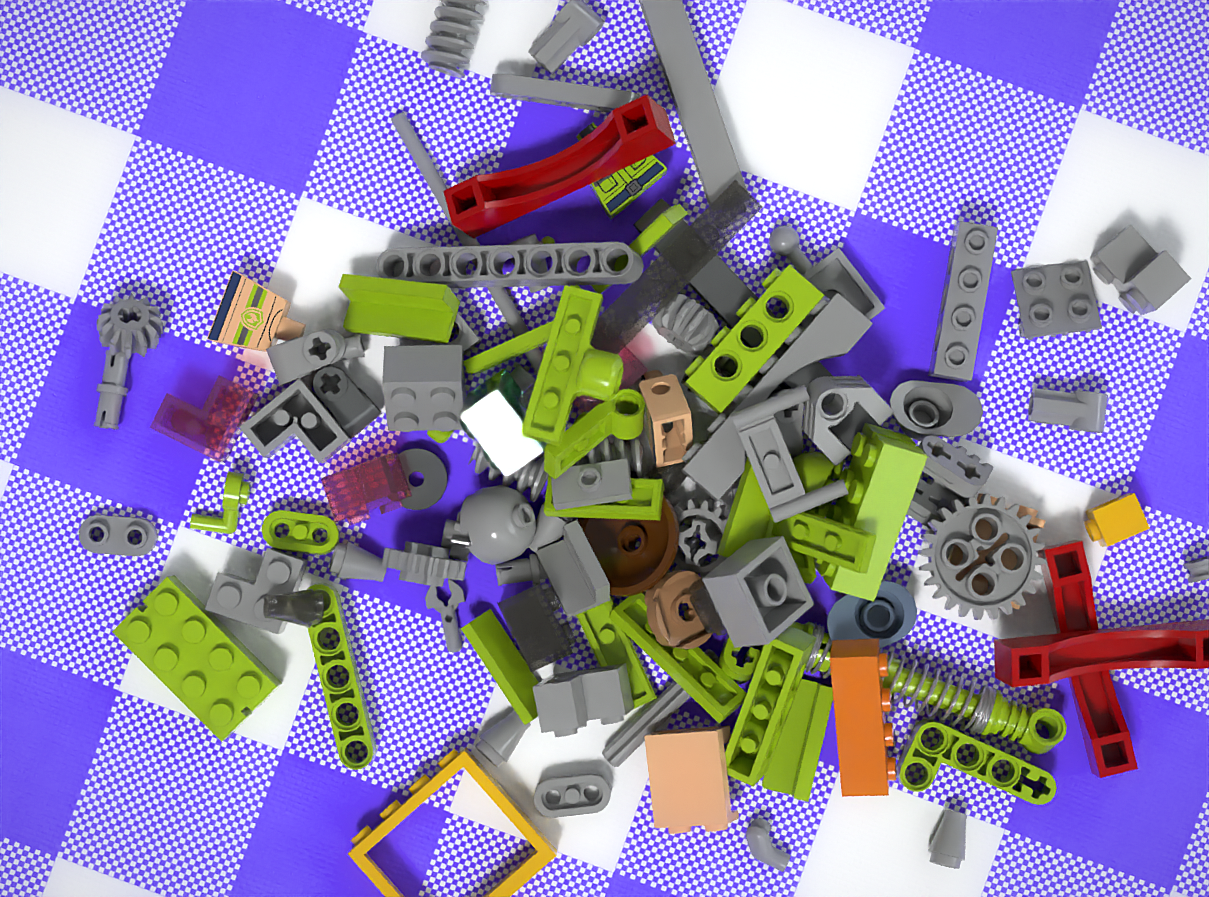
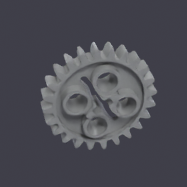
(1003, 584)

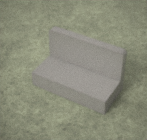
(574, 571)

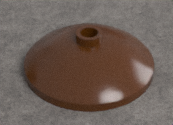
(628, 568)

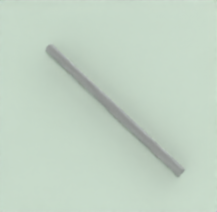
(437, 187)

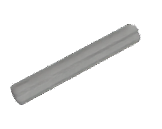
(648, 721)

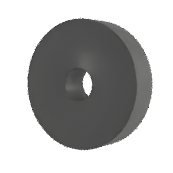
(434, 476)

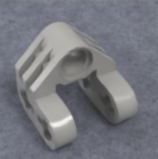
(819, 418)
(953, 476)

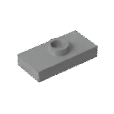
(592, 484)

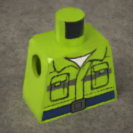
(626, 185)

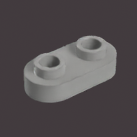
(117, 535)
(572, 800)

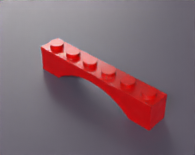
(619, 141)
(1063, 655)
(1093, 693)

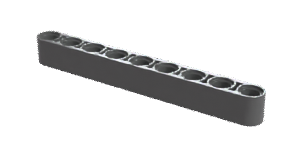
(726, 295)

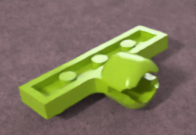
(570, 367)

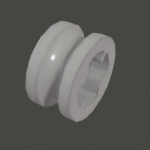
(1198, 569)

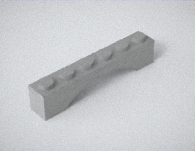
(829, 335)

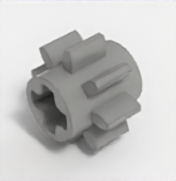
(455, 540)

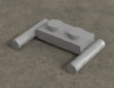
(773, 461)

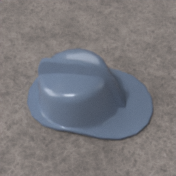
(884, 619)

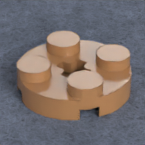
(663, 614)

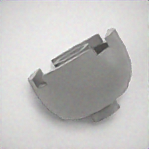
(498, 523)

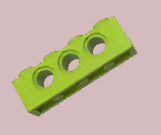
(799, 298)
(767, 705)

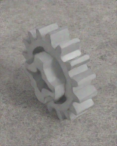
(704, 524)
(424, 564)

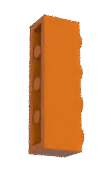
(861, 718)

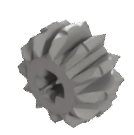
(686, 325)
(129, 326)

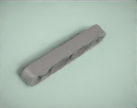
(559, 93)

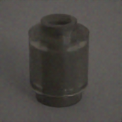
(705, 608)

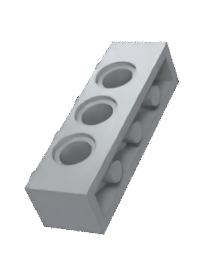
(963, 301)

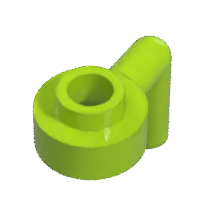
(235, 493)

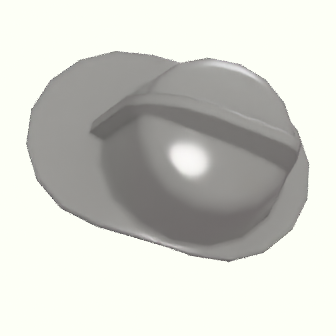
(935, 409)

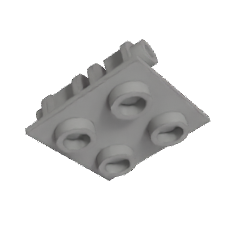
(1055, 300)

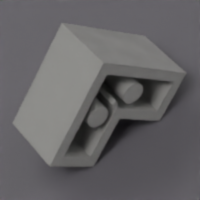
(1138, 272)
(298, 414)
(244, 598)
(574, 697)

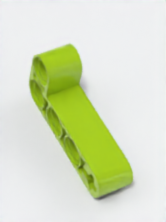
(978, 767)

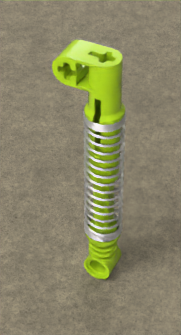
(987, 710)

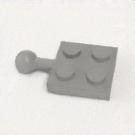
(829, 276)

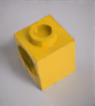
(1115, 520)

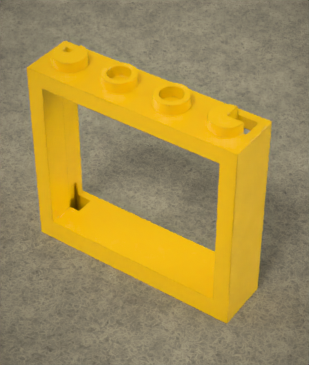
(422, 790)

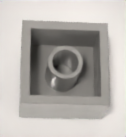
(423, 387)
(758, 591)

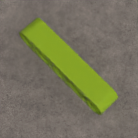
(349, 693)

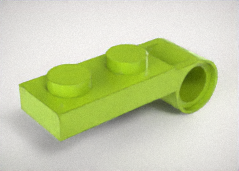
(593, 427)

